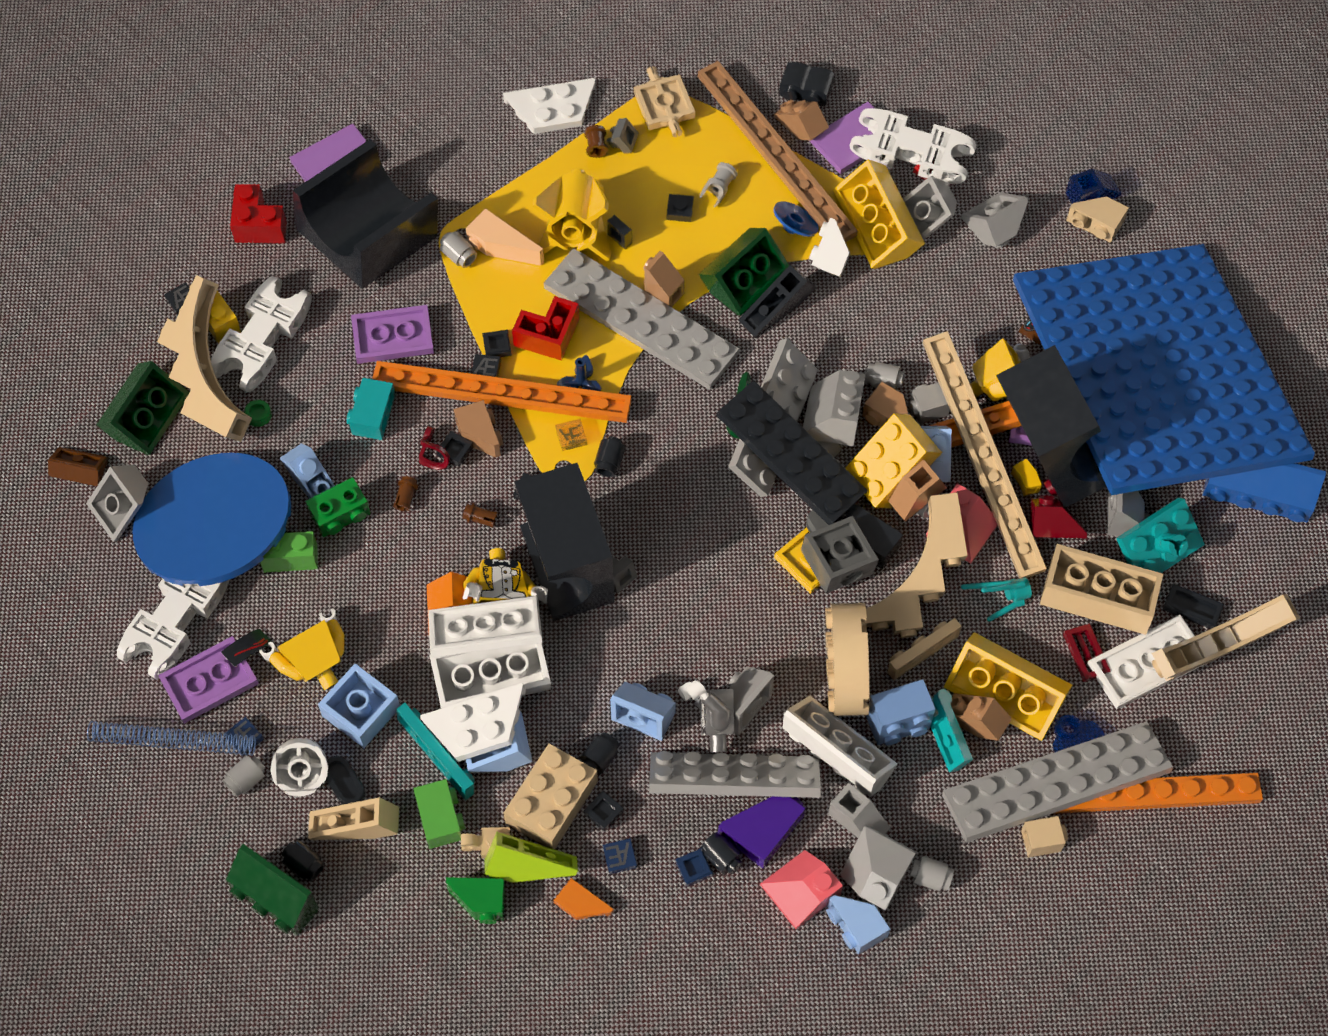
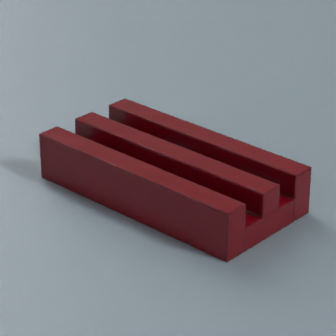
(1068, 635)

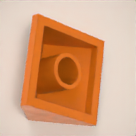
(447, 592)

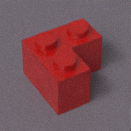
(253, 220)
(549, 333)

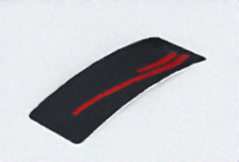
(246, 646)

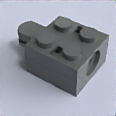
(837, 552)

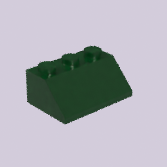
(744, 270)
(143, 408)
(271, 891)

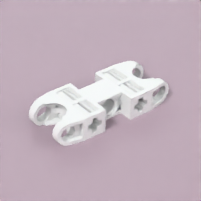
(913, 145)
(253, 346)
(164, 629)

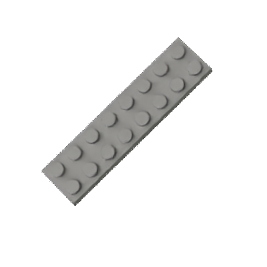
(642, 318)
(1056, 781)

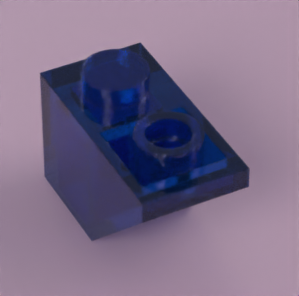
(1091, 185)

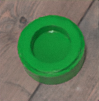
(259, 412)

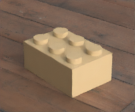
(550, 797)

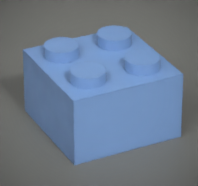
(900, 713)

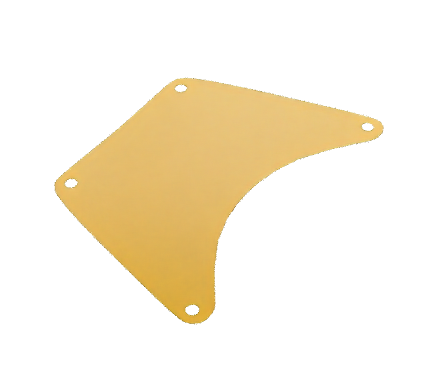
(638, 194)

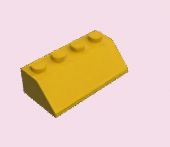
(878, 214)
(1020, 687)

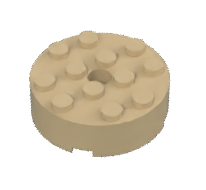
(847, 659)

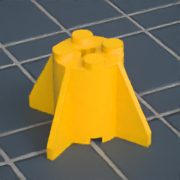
(574, 214)

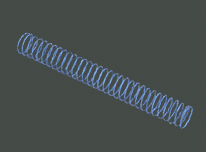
(169, 737)

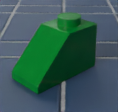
(479, 897)

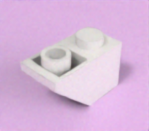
(832, 252)

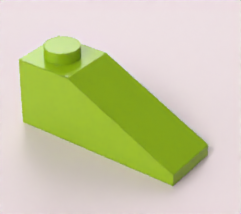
(525, 861)

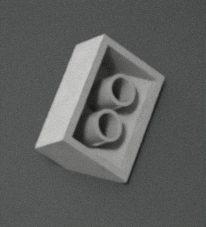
(835, 407)

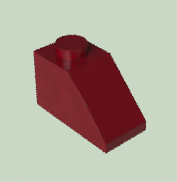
(1052, 520)

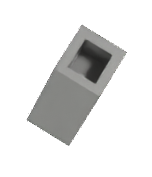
(855, 811)

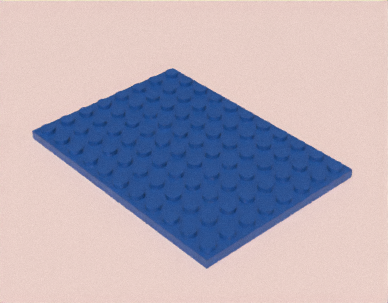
(1163, 368)

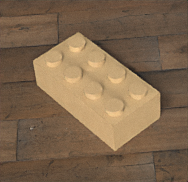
(1101, 589)

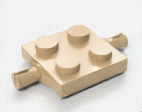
(664, 102)

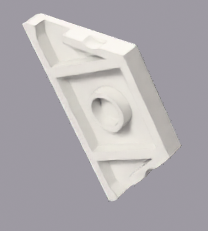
(552, 105)
(478, 723)

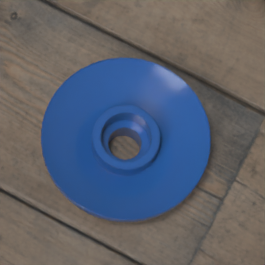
(795, 219)

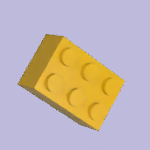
(891, 455)

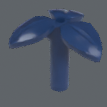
(583, 370)

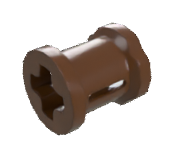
(596, 143)

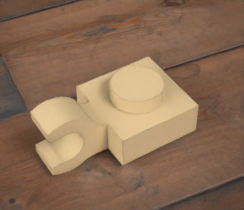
(473, 842)

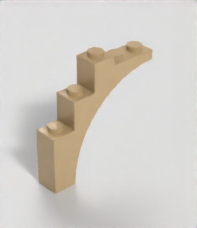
(193, 366)
(943, 546)
(1225, 638)

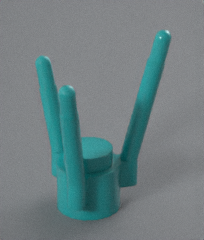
(1014, 590)

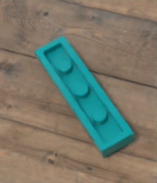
(442, 758)

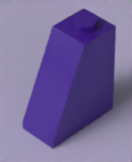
(763, 827)

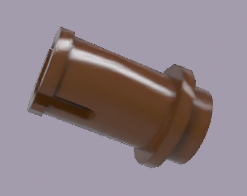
(404, 497)
(479, 515)

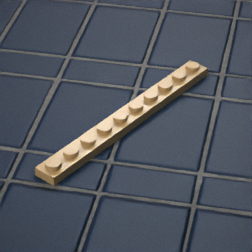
(984, 456)

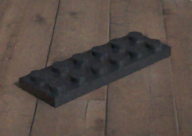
(791, 453)

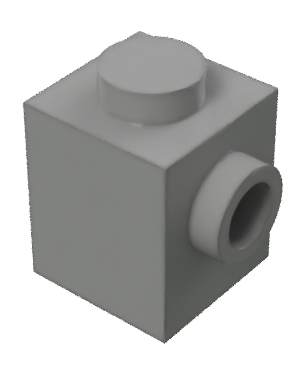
(928, 403)

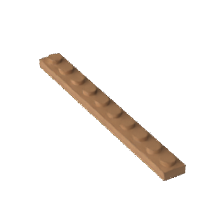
(774, 149)

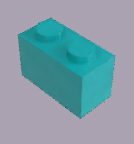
(371, 408)

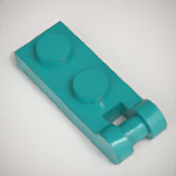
(948, 733)

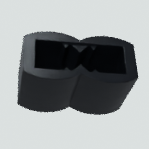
(806, 83)

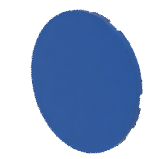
(211, 519)

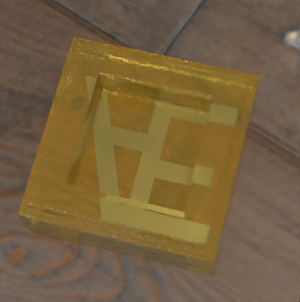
(571, 435)

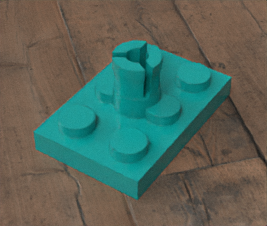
(1162, 538)

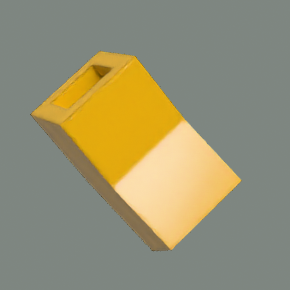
(1027, 477)

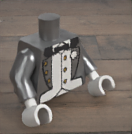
(715, 712)

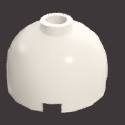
(296, 777)

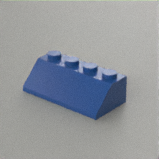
(1277, 490)

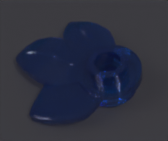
(1082, 732)

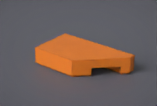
(580, 902)

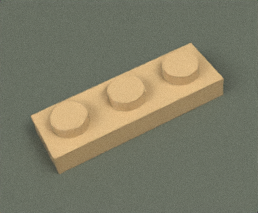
(923, 648)

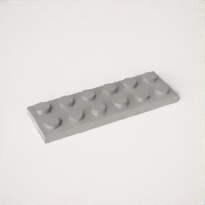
(789, 384)
(734, 774)

